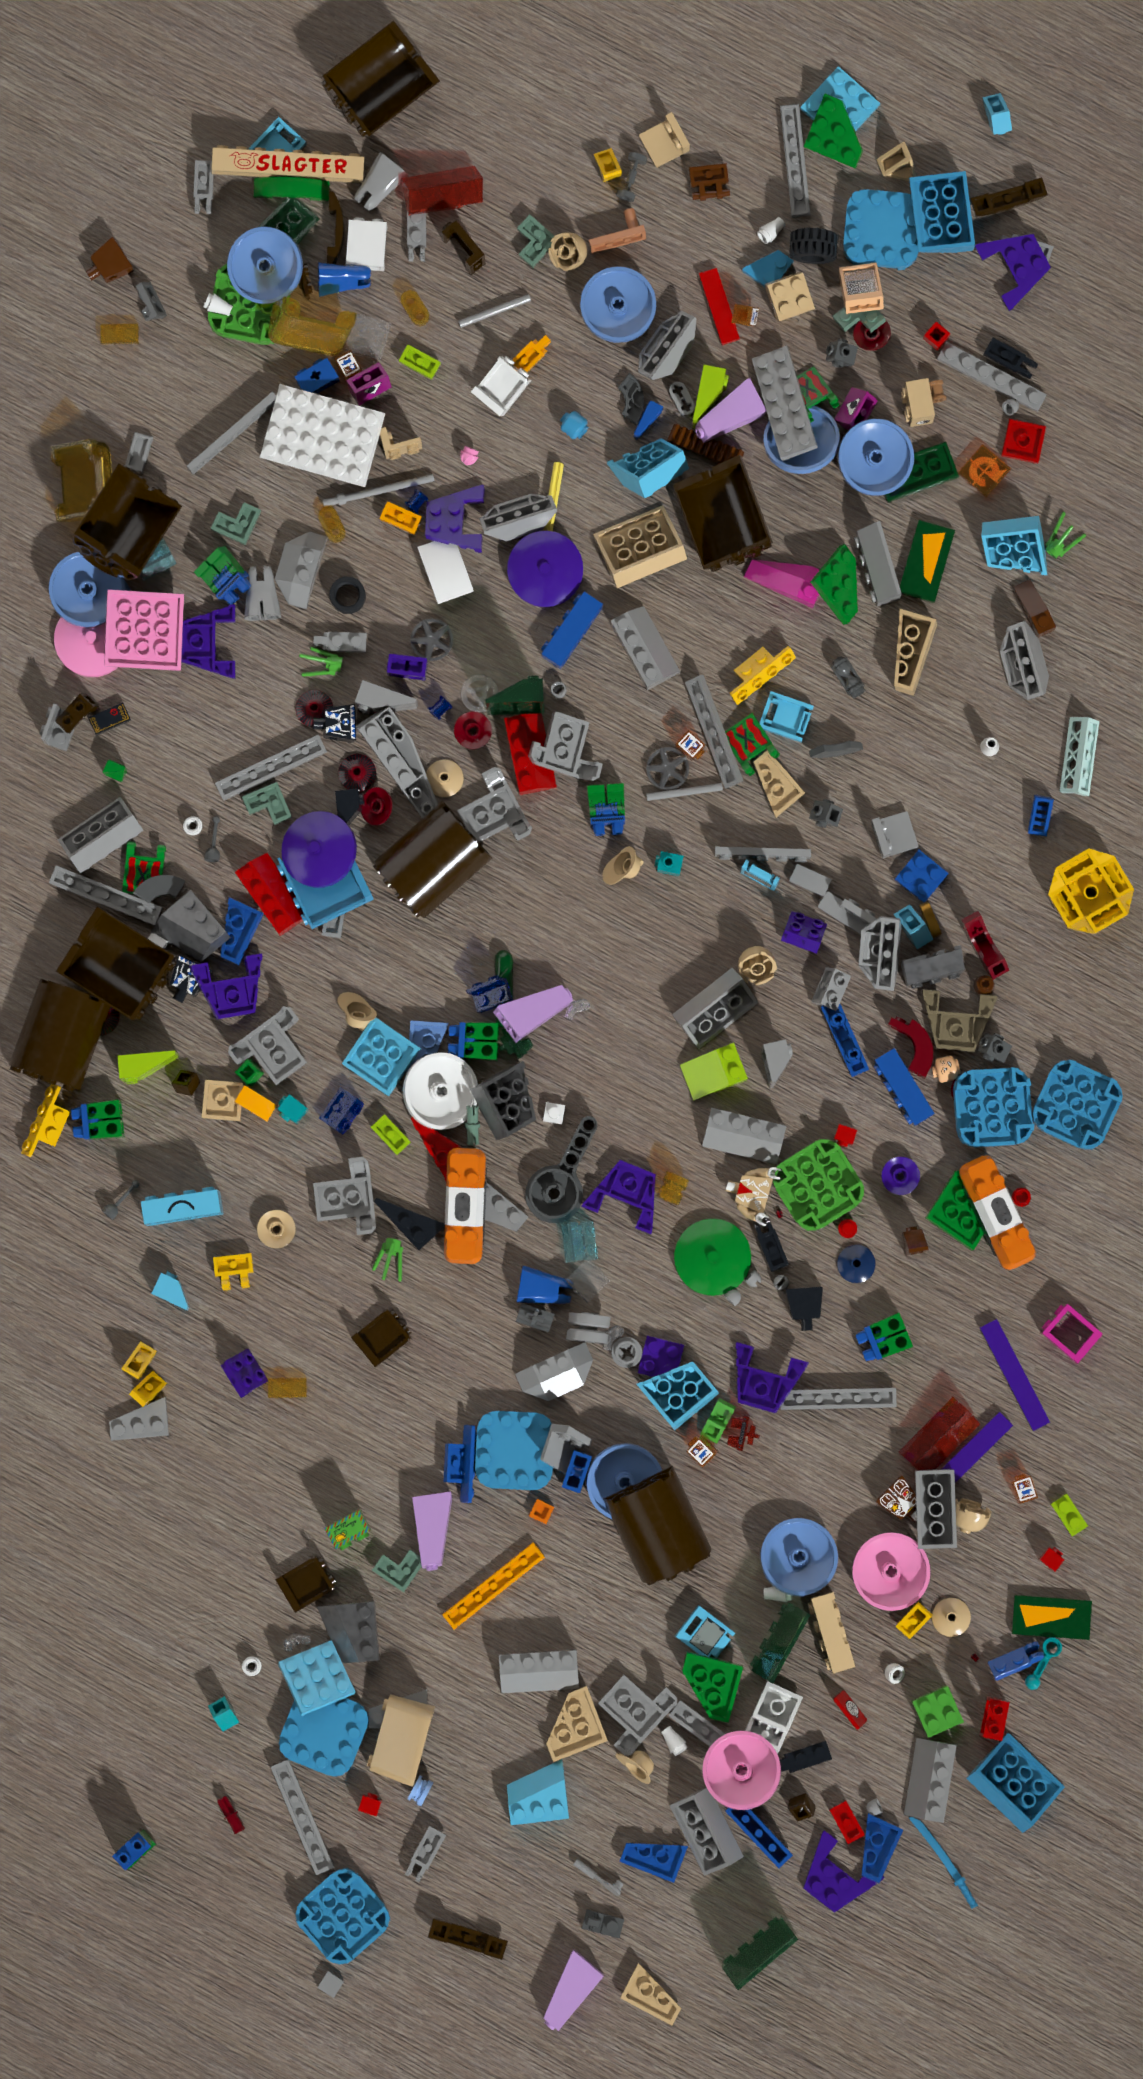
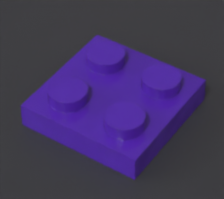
(659, 1356)

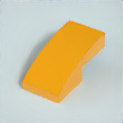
(255, 1103)

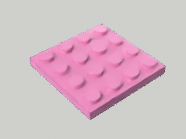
(143, 630)

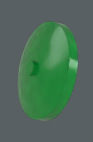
(712, 1257)

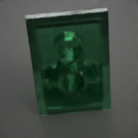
(292, 219)

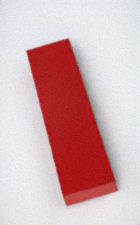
(719, 306)

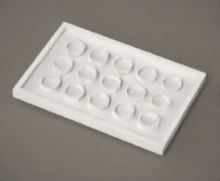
(322, 435)

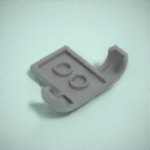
(564, 748)
(495, 810)
(271, 1046)
(348, 1197)
(635, 1712)

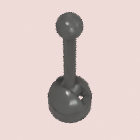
(212, 853)
(111, 1209)

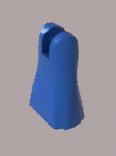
(340, 278)
(541, 1287)

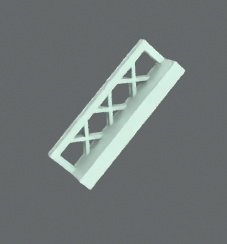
(1083, 755)

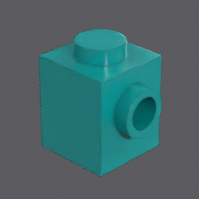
(669, 863)
(291, 1109)
(223, 1714)

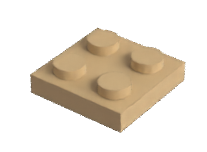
(220, 1100)

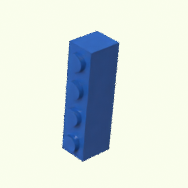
(572, 630)
(903, 1087)
(761, 1835)

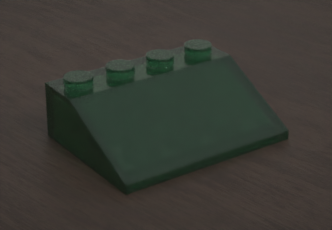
(519, 698)
(780, 1642)
(759, 1952)

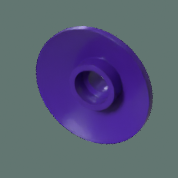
(907, 1168)

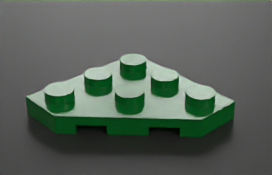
(834, 133)
(838, 584)
(955, 1215)
(713, 1683)

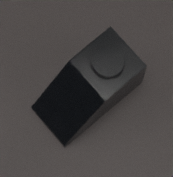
(349, 804)

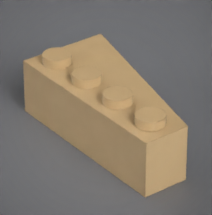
(914, 641)
(832, 1632)

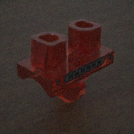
(738, 1442)

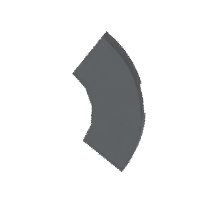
(633, 399)
(834, 750)
(158, 886)

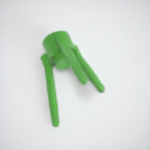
(1055, 547)
(332, 662)
(392, 1247)

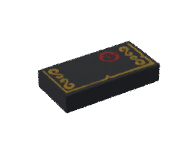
(109, 719)

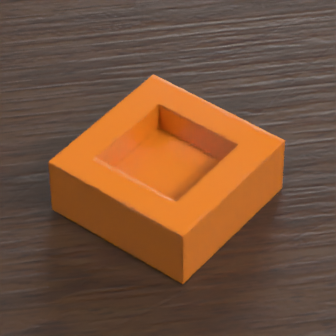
(541, 1511)

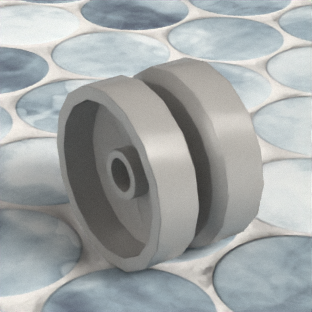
(588, 1327)

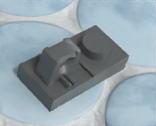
(153, 307)
(603, 1923)

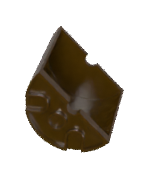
(378, 80)
(723, 515)
(125, 524)
(431, 860)
(117, 965)
(59, 1035)
(658, 1527)

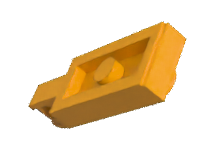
(531, 354)

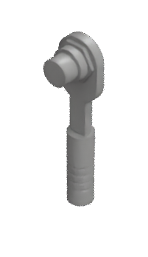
(615, 1888)

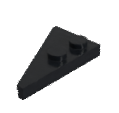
(414, 1226)

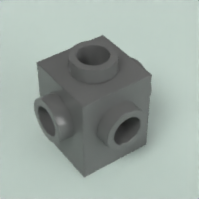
(841, 353)
(825, 813)
(994, 1048)

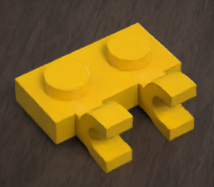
(233, 1265)

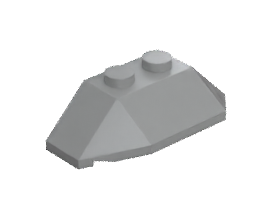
(667, 346)
(518, 516)
(300, 567)
(1024, 661)
(881, 952)
(557, 1374)

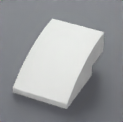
(445, 570)
(774, 1714)

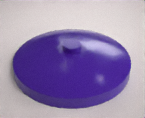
(545, 568)
(319, 849)

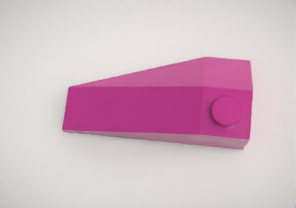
(786, 579)

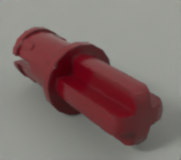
(230, 1814)

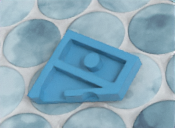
(769, 268)

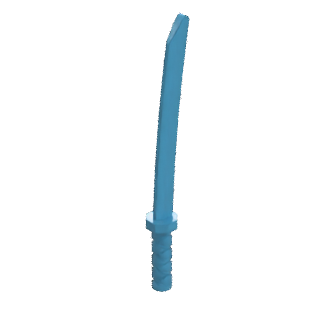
(946, 1861)

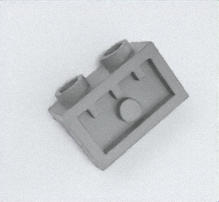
(831, 988)

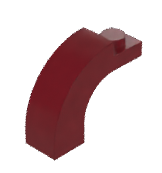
(984, 946)
(922, 1045)

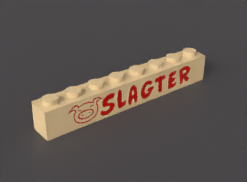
(287, 164)

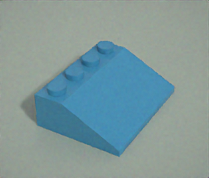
(942, 213)
(1015, 1783)

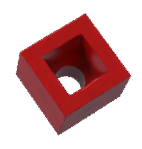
(936, 329)
(845, 1135)
(1052, 1558)
(370, 1804)

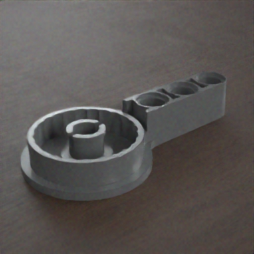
(562, 1178)

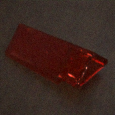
(442, 190)
(939, 1436)

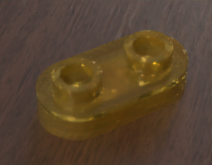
(415, 308)
(331, 524)

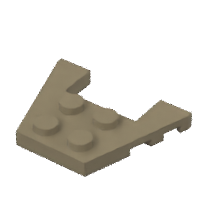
(954, 1029)

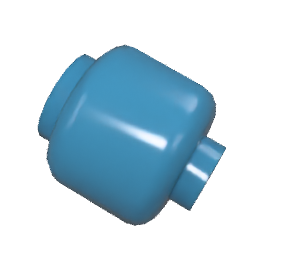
(574, 425)

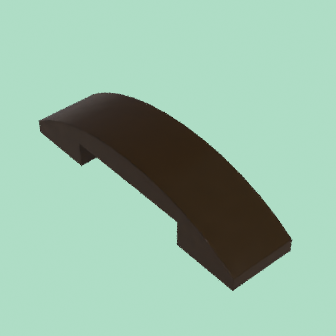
(1009, 198)
(335, 209)
(467, 1938)

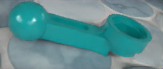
(1033, 1681)

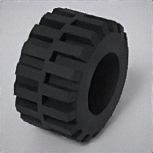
(813, 245)

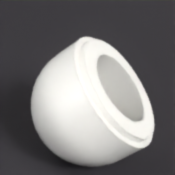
(890, 1669)

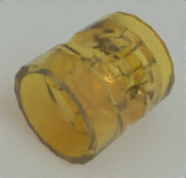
(672, 1188)

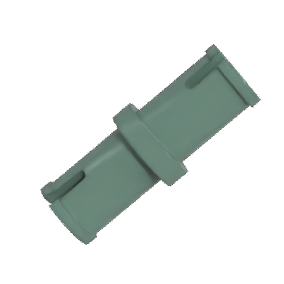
(472, 1125)

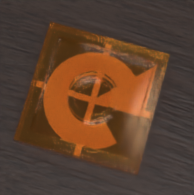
(984, 471)

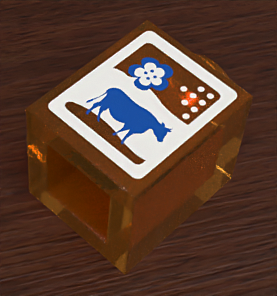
(745, 315)
(348, 365)
(690, 746)
(701, 1450)
(1024, 1488)

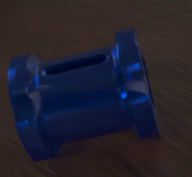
(416, 501)
(439, 708)

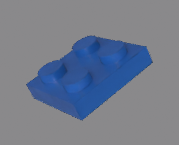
(921, 876)

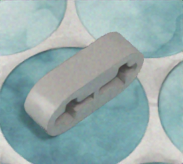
(685, 397)

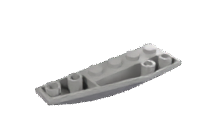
(399, 757)

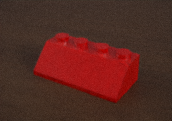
(521, 732)
(270, 893)

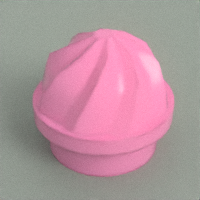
(469, 455)

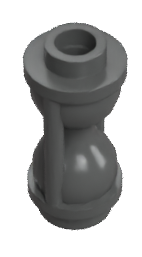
(852, 685)

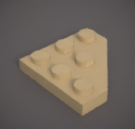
(576, 1726)

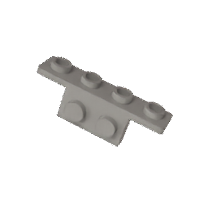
(846, 912)

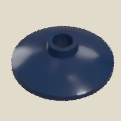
(849, 1271)

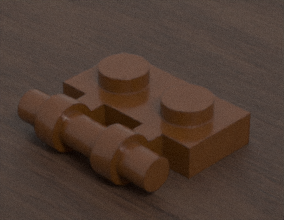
(707, 176)

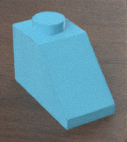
(997, 114)
(914, 926)
(170, 1290)

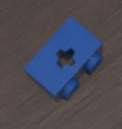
(326, 375)
(576, 1471)

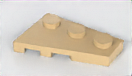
(777, 783)
(650, 1996)

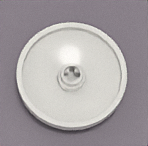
(439, 1090)

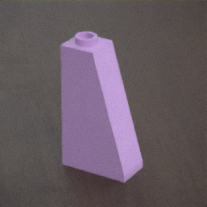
(734, 411)
(530, 1012)
(432, 1522)
(573, 1987)

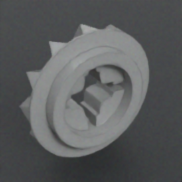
(617, 1353)

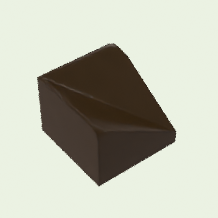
(186, 1082)
(801, 1807)

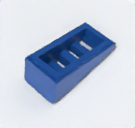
(650, 414)
(1038, 798)

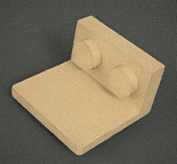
(665, 141)
(395, 451)

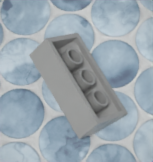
(878, 564)
(644, 647)
(100, 835)
(715, 1008)
(775, 1059)
(744, 1136)
(936, 1509)
(538, 1671)
(930, 1780)
(706, 1831)

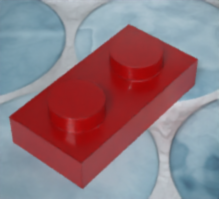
(847, 1822)

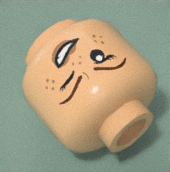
(946, 1069)

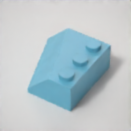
(650, 467)
(1015, 544)
(679, 1393)
(539, 1796)

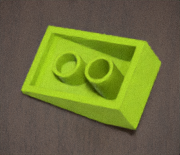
(710, 390)
(139, 1066)
(713, 1071)

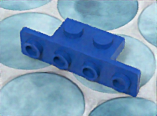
(459, 1463)

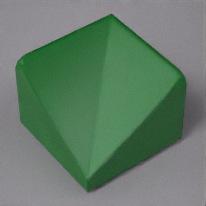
(115, 770)
(249, 1072)

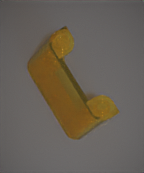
(307, 333)
(83, 475)

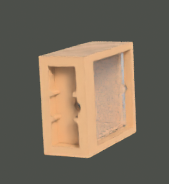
(861, 288)

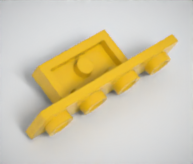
(759, 670)
(48, 1122)

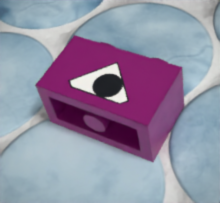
(369, 383)
(855, 408)

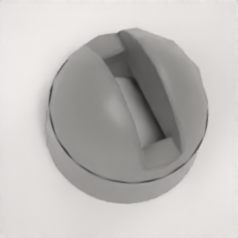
(1010, 403)
(556, 687)
(752, 1278)
(777, 1279)
(733, 1297)
(874, 1807)

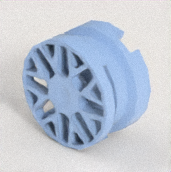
(420, 1790)

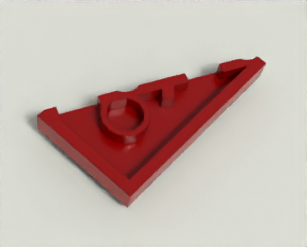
(436, 1144)

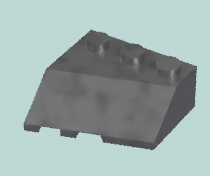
(191, 928)
(932, 969)
(505, 1101)
(352, 1630)

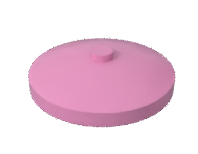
(81, 648)
(891, 1571)
(741, 1770)

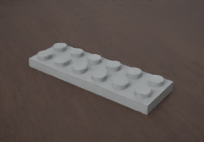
(784, 403)

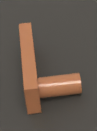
(632, 234)

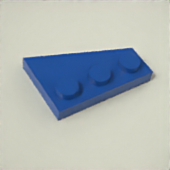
(240, 926)
(879, 1846)
(655, 1859)

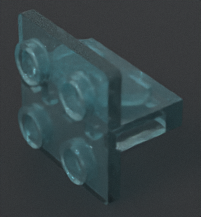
(158, 562)
(579, 1241)

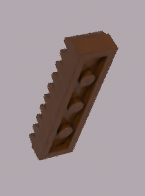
(711, 450)

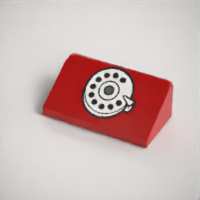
(850, 1709)

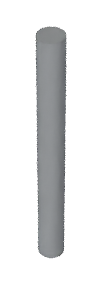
(495, 310)
(684, 791)

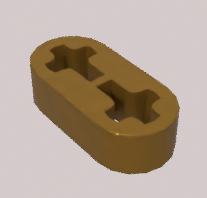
(930, 919)

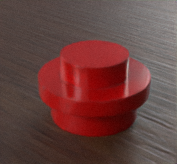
(1021, 1197)
(847, 1228)

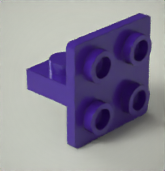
(804, 932)
(244, 1372)

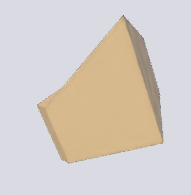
(897, 163)

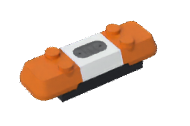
(465, 1205)
(996, 1212)

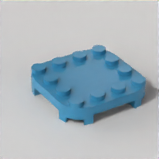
(880, 229)
(1077, 1105)
(993, 1107)
(511, 1450)
(325, 1737)
(342, 1916)

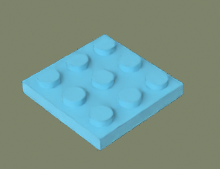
(840, 85)
(381, 1056)
(316, 1677)

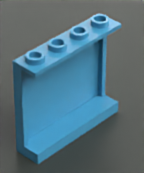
(328, 902)

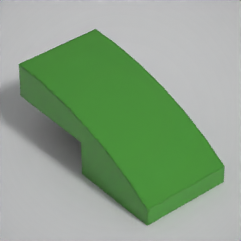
(718, 1420)

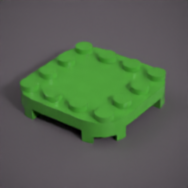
(247, 319)
(818, 1185)

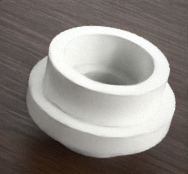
(188, 821)
(245, 1668)

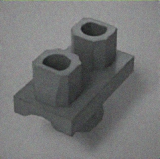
(535, 1317)

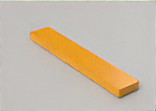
(493, 1585)

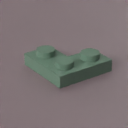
(539, 240)
(870, 319)
(239, 528)
(270, 798)
(401, 1574)

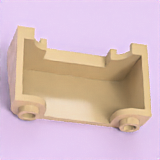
(401, 1739)

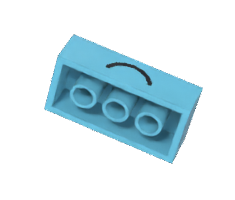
(181, 1207)

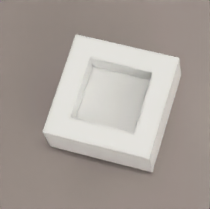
(554, 1113)

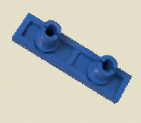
(845, 1040)

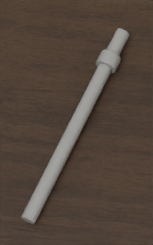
(341, 499)

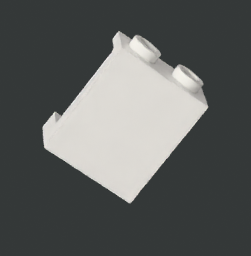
(366, 243)
(502, 385)

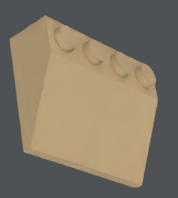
(640, 546)

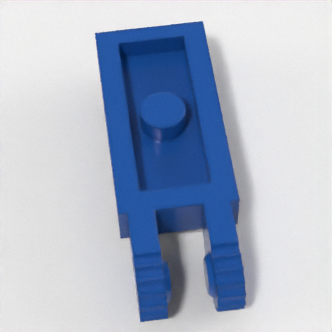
(1015, 1661)

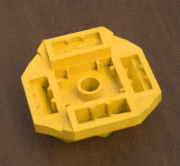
(1093, 871)

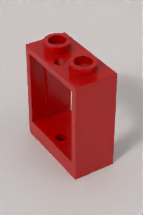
(995, 1726)

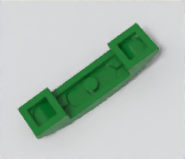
(291, 187)

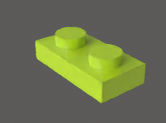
(419, 362)
(390, 1134)
(1069, 1515)

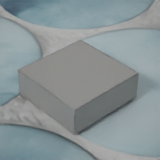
(330, 1984)

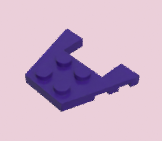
(1024, 261)
(446, 519)
(200, 641)
(230, 996)
(630, 1186)
(763, 1388)
(829, 1882)

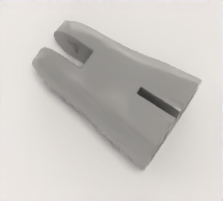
(380, 181)
(261, 597)

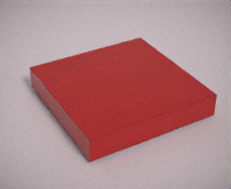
(1023, 441)

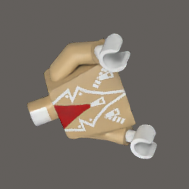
(753, 1192)

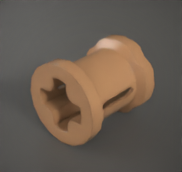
(937, 391)

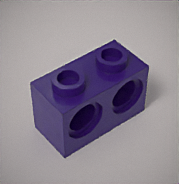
(407, 667)

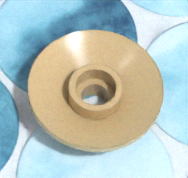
(452, 784)
(269, 1221)
(944, 1609)

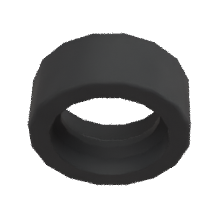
(347, 609)

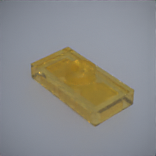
(119, 333)
(287, 1387)

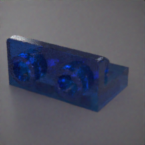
(490, 993)
(341, 1111)

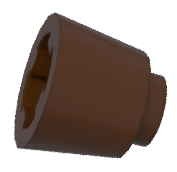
(984, 985)

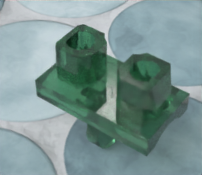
(520, 1048)

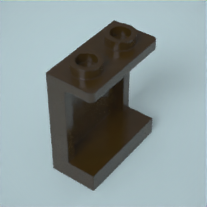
(476, 258)
(382, 1337)
(306, 1583)

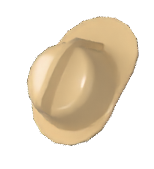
(623, 865)
(356, 1009)
(638, 1764)

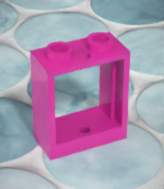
(1086, 1346)

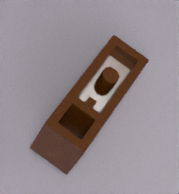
(1034, 608)
(914, 1241)

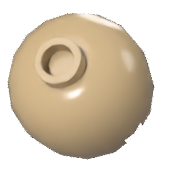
(567, 251)
(757, 965)
(970, 1516)

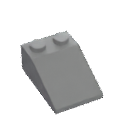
(376, 698)

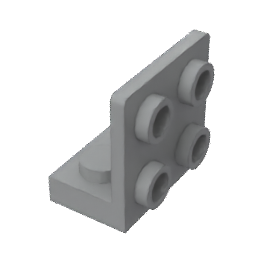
(52, 733)
(894, 834)
(561, 1444)

